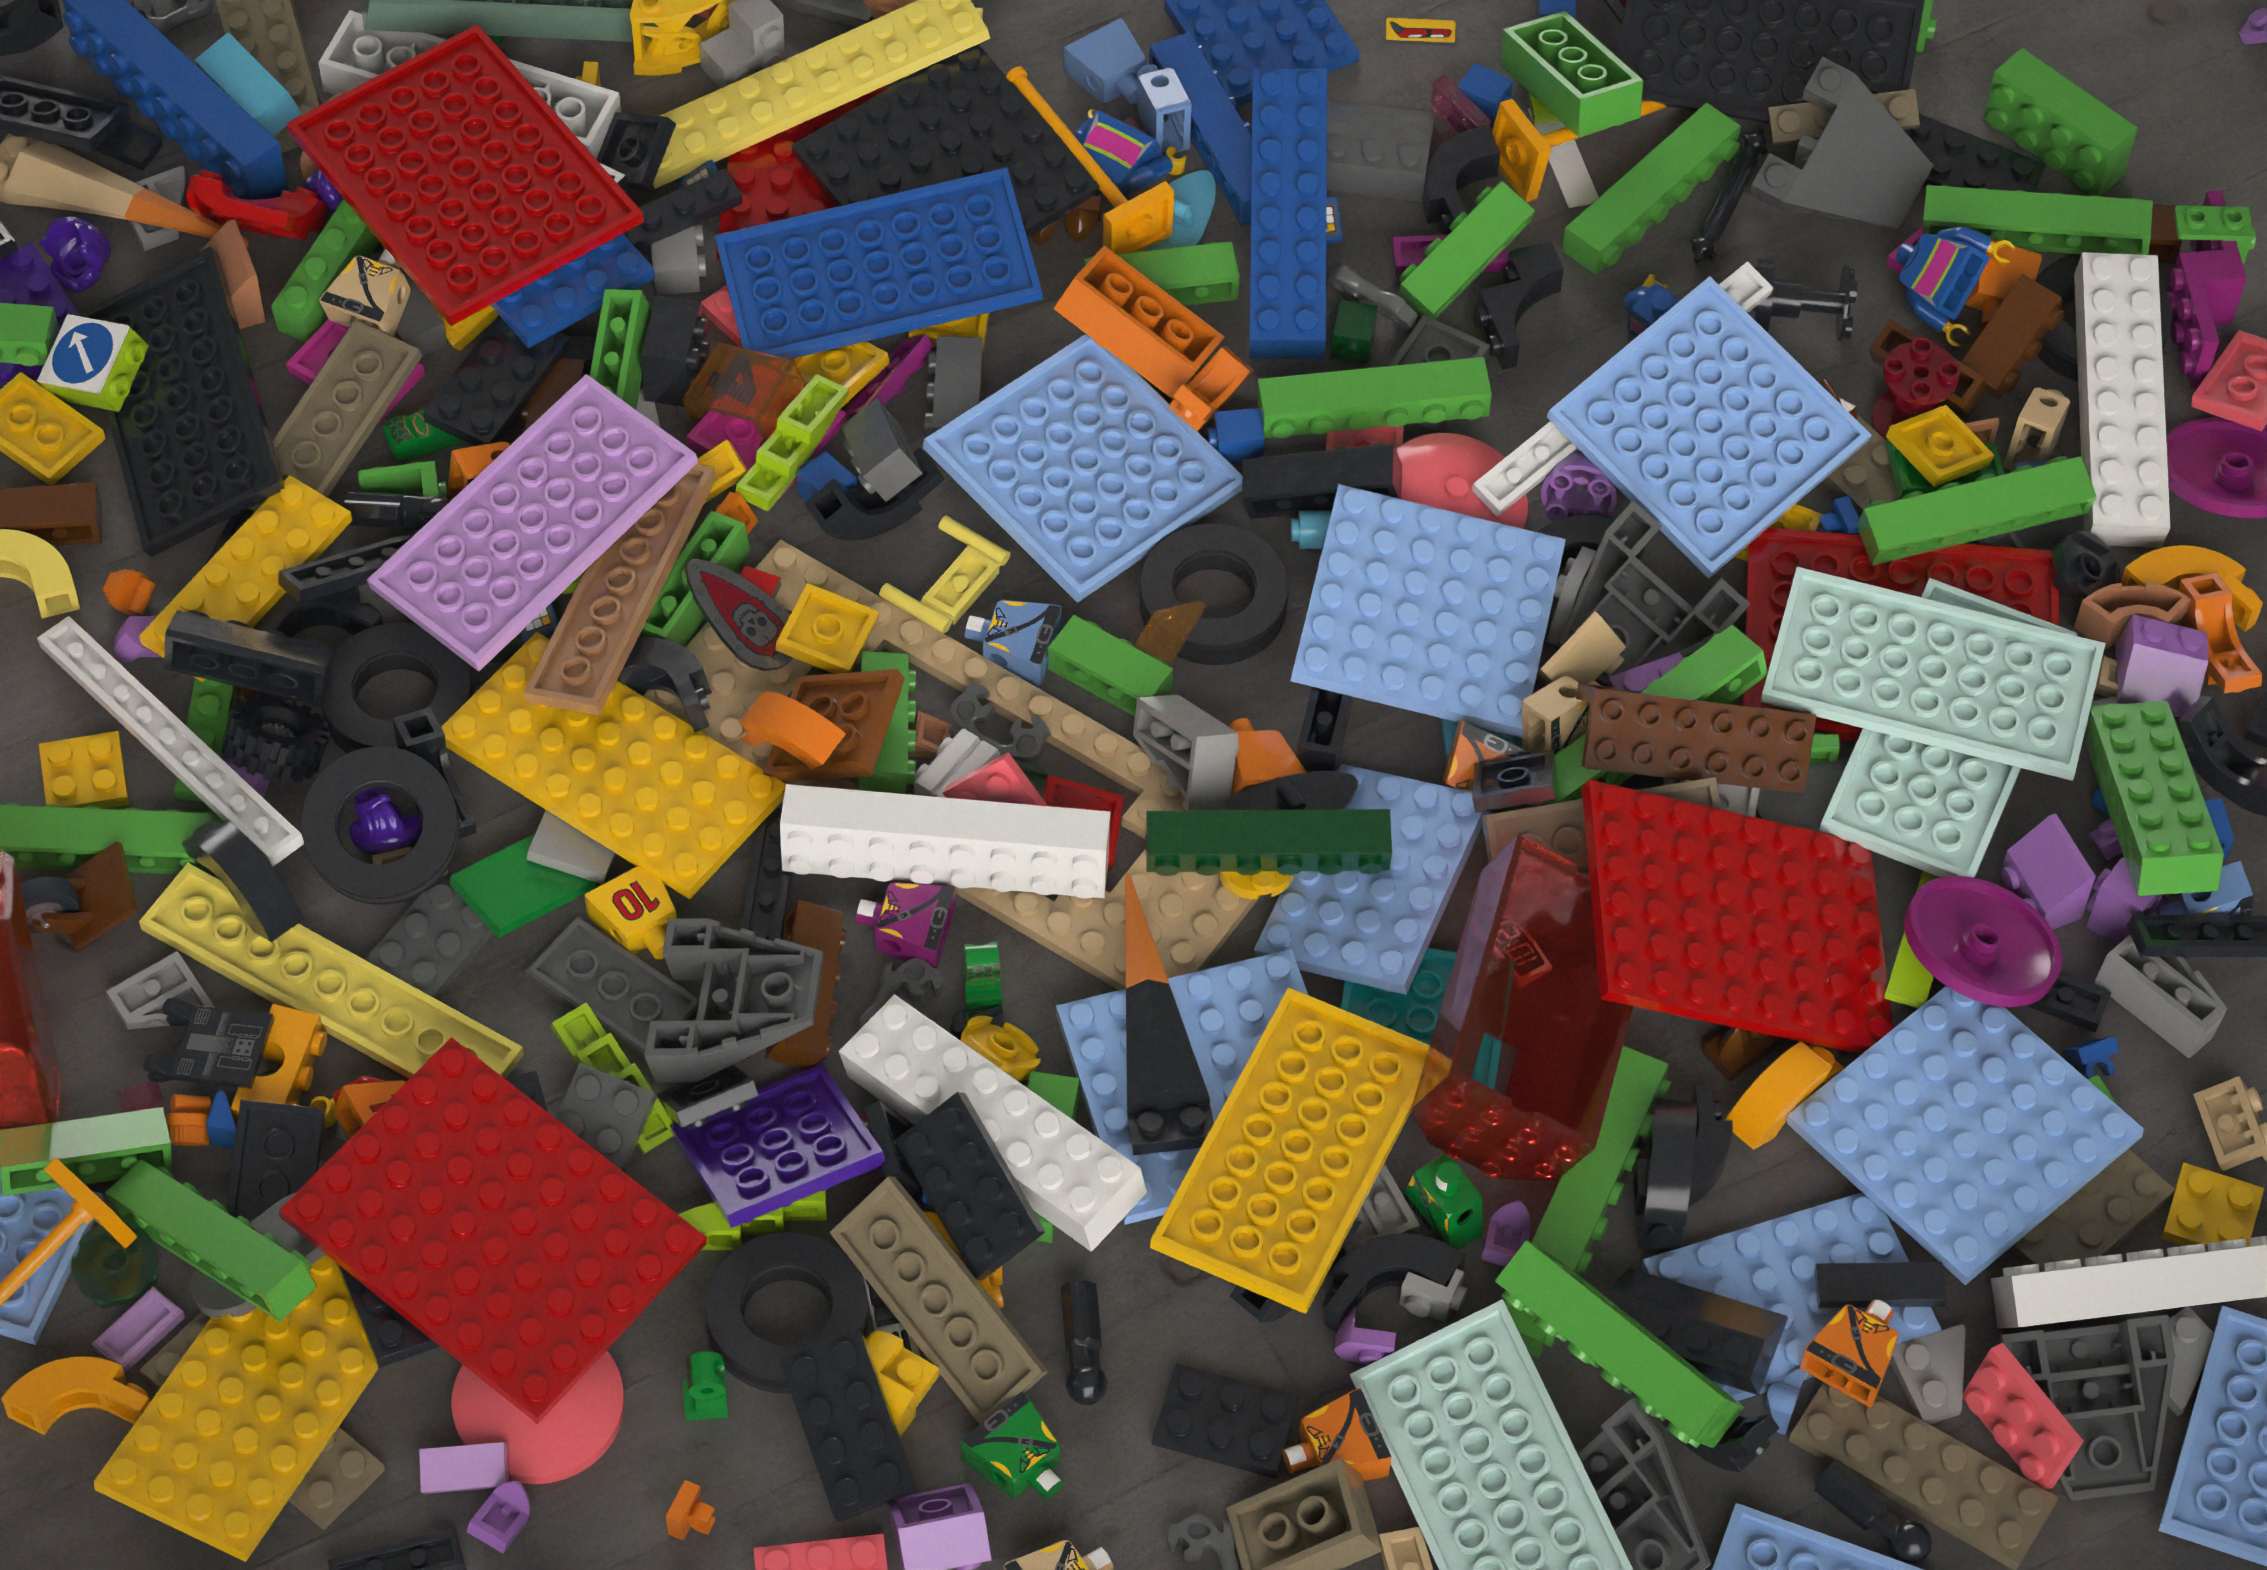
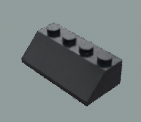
(248, 657)
(1712, 1332)

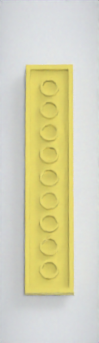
(817, 82)
(319, 977)

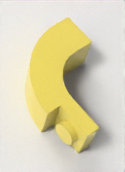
(40, 568)

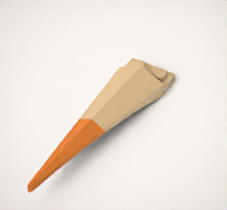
(58, 179)

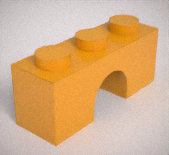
(294, 1043)

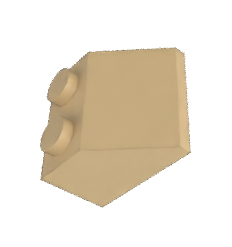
(1585, 654)

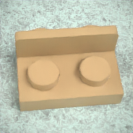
(2233, 1122)

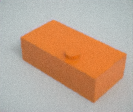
(1138, 322)

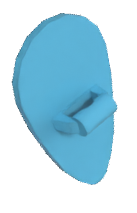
(1192, 209)

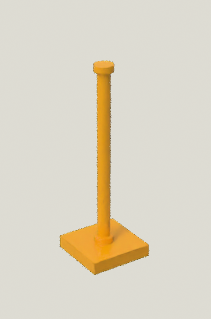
(1526, 151)
(1132, 223)
(84, 1209)

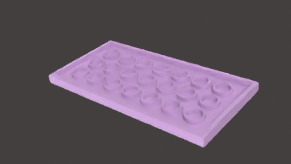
(532, 522)

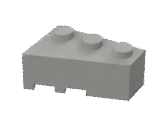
(1190, 747)
(2163, 996)

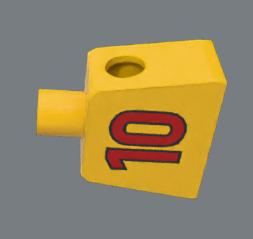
(633, 910)

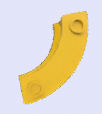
(672, 42)

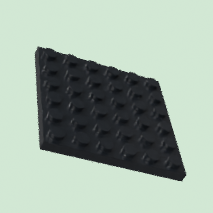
(945, 127)

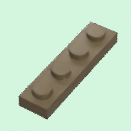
(1792, 121)

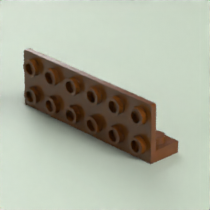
(1696, 739)

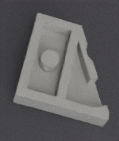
(1567, 590)
(1932, 1373)

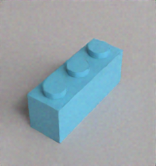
(248, 83)

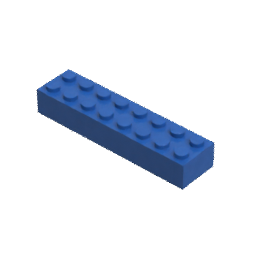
(177, 96)
(1288, 214)

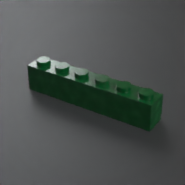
(1268, 841)

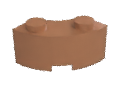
(2109, 609)

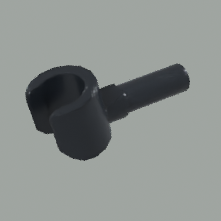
(962, 1017)

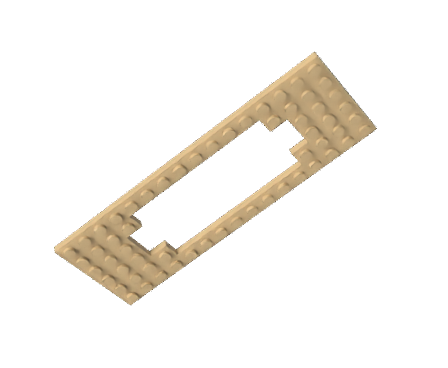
(1185, 911)

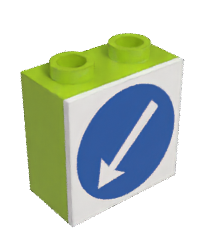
(93, 363)

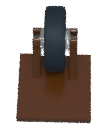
(83, 901)

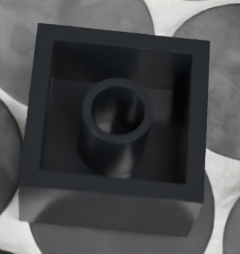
(673, 349)

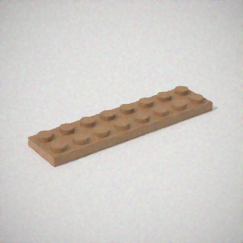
(616, 601)

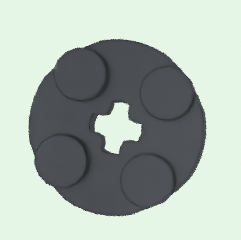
(2083, 565)

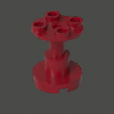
(1918, 382)

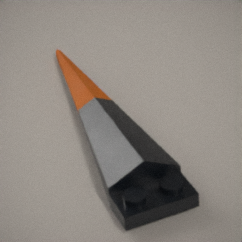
(1164, 1083)

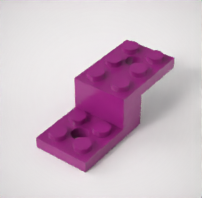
(2202, 295)

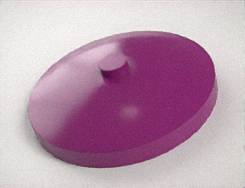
(2219, 467)
(1983, 941)

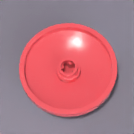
(1442, 470)
(558, 1446)

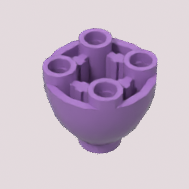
(1577, 489)

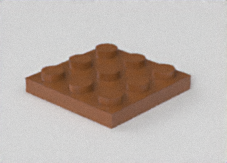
(857, 705)

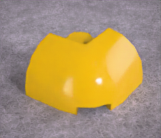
(902, 1376)

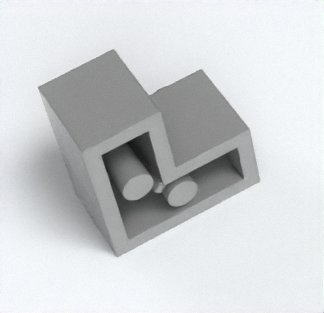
(748, 45)

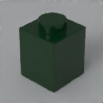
(1354, 331)

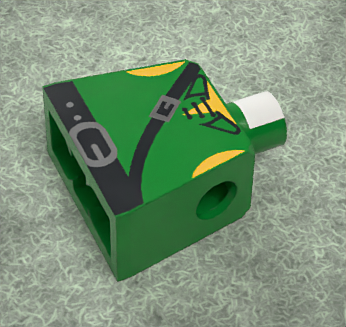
(1441, 1197)
(1015, 1450)

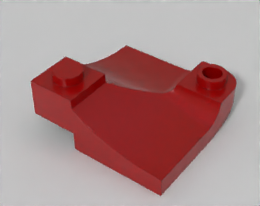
(287, 216)

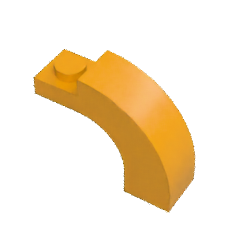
(2174, 563)

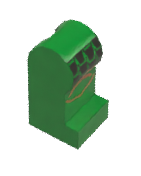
(413, 437)
(981, 976)
(705, 1387)

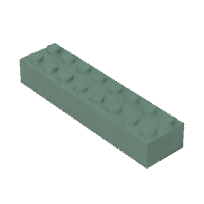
(515, 18)

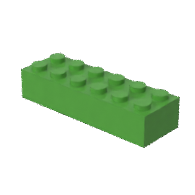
(2153, 798)
(1618, 1343)

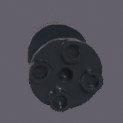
(1789, 299)

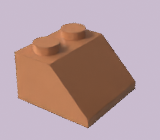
(239, 274)

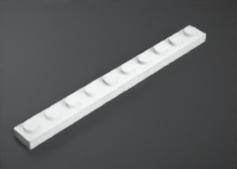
(1549, 446)
(170, 740)

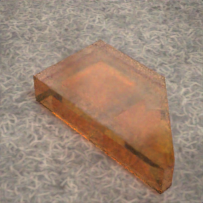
(1169, 630)

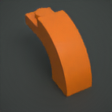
(1210, 388)
(2212, 613)
(791, 727)

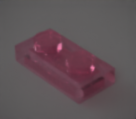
(1456, 107)

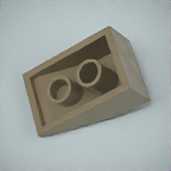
(1307, 1522)

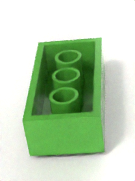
(1571, 73)
(2059, 123)

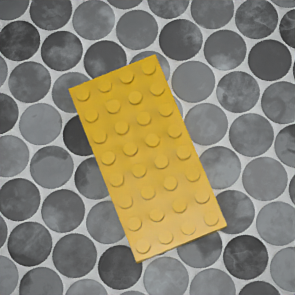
(620, 777)
(1294, 1151)
(244, 1418)

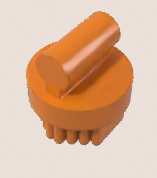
(128, 591)
(188, 1120)

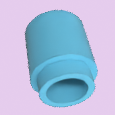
(1310, 528)

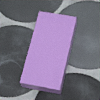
(138, 1329)
(463, 1467)

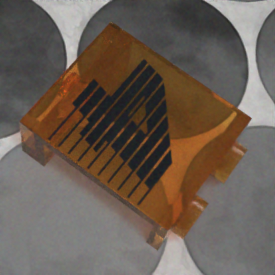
(745, 387)

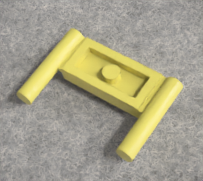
(960, 582)

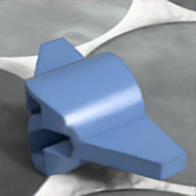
(1783, 1397)

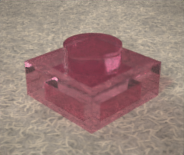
(141, 1097)

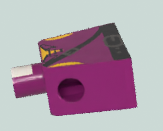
(911, 920)

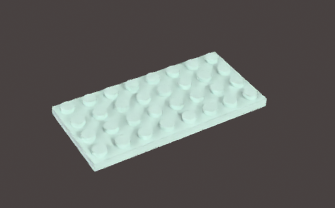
(1934, 673)
(1922, 799)
(1487, 1453)

